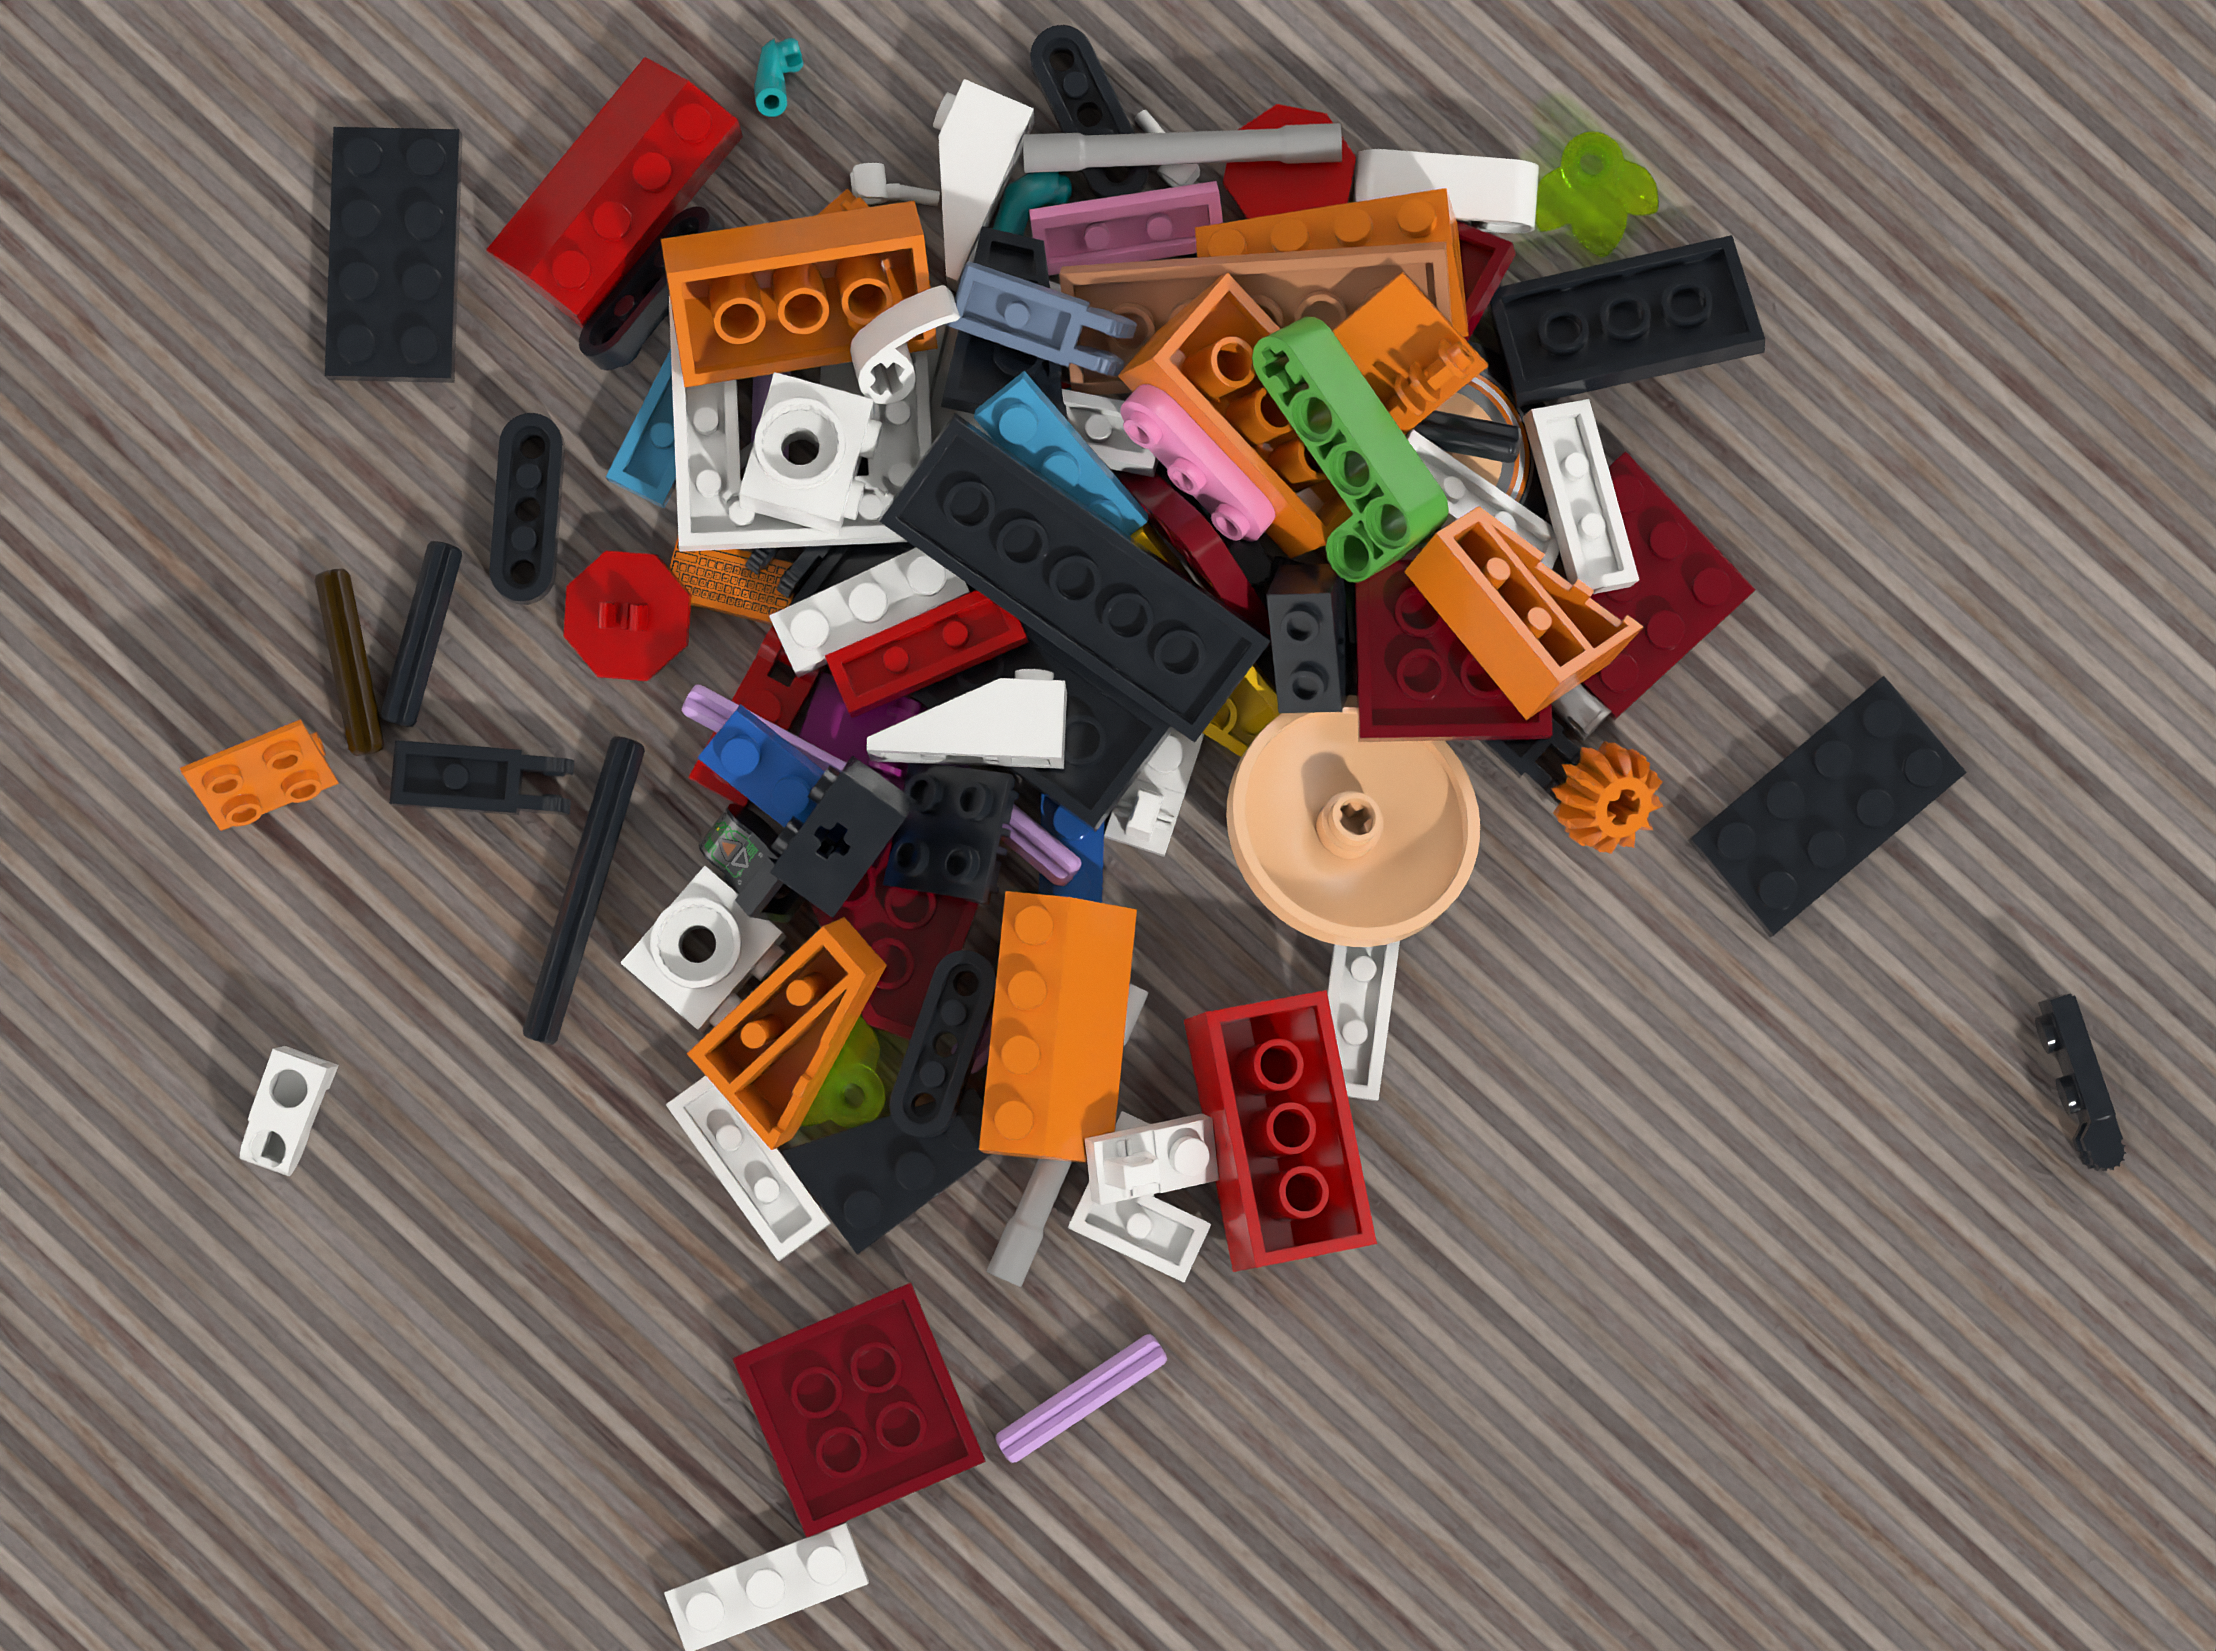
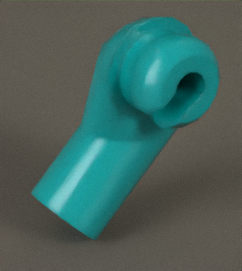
(769, 83)
(1030, 193)

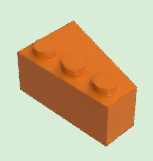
(1515, 612)
(790, 1030)

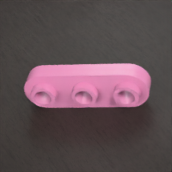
(1197, 463)

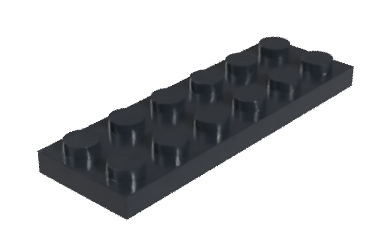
(1074, 578)
(1105, 730)

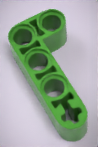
(1356, 446)

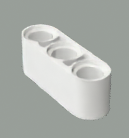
(1483, 191)

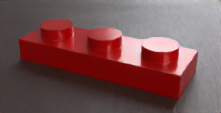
(923, 651)

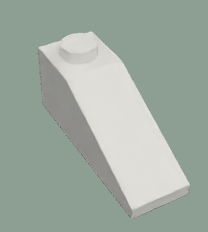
(977, 157)
(994, 725)

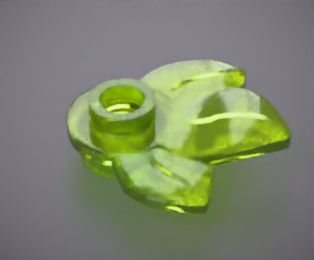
(1595, 203)
(853, 1065)

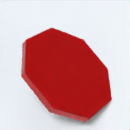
(1280, 187)
(627, 615)

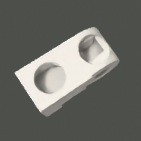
(285, 1109)

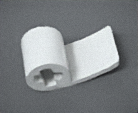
(881, 347)

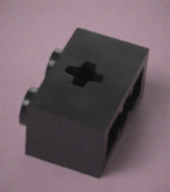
(1310, 639)
(831, 870)

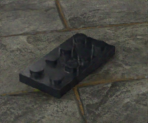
(393, 254)
(1625, 321)
(1827, 806)

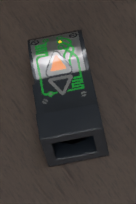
(742, 850)

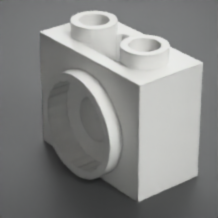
(826, 488)
(707, 989)

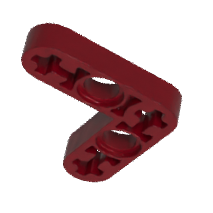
(1198, 543)

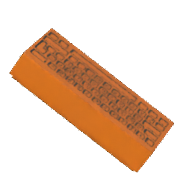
(725, 585)

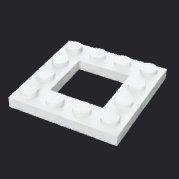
(711, 473)

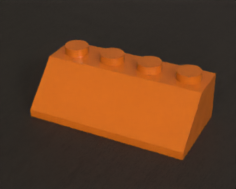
(1374, 222)
(791, 290)
(1209, 371)
(1057, 1026)

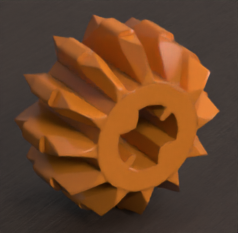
(1607, 797)

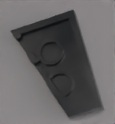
(983, 366)
(881, 1175)

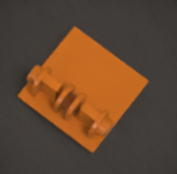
(1408, 351)
(261, 775)

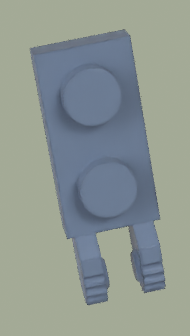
(1035, 319)

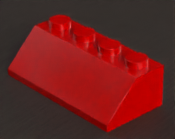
(616, 189)
(1280, 1130)

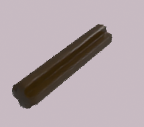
(349, 662)

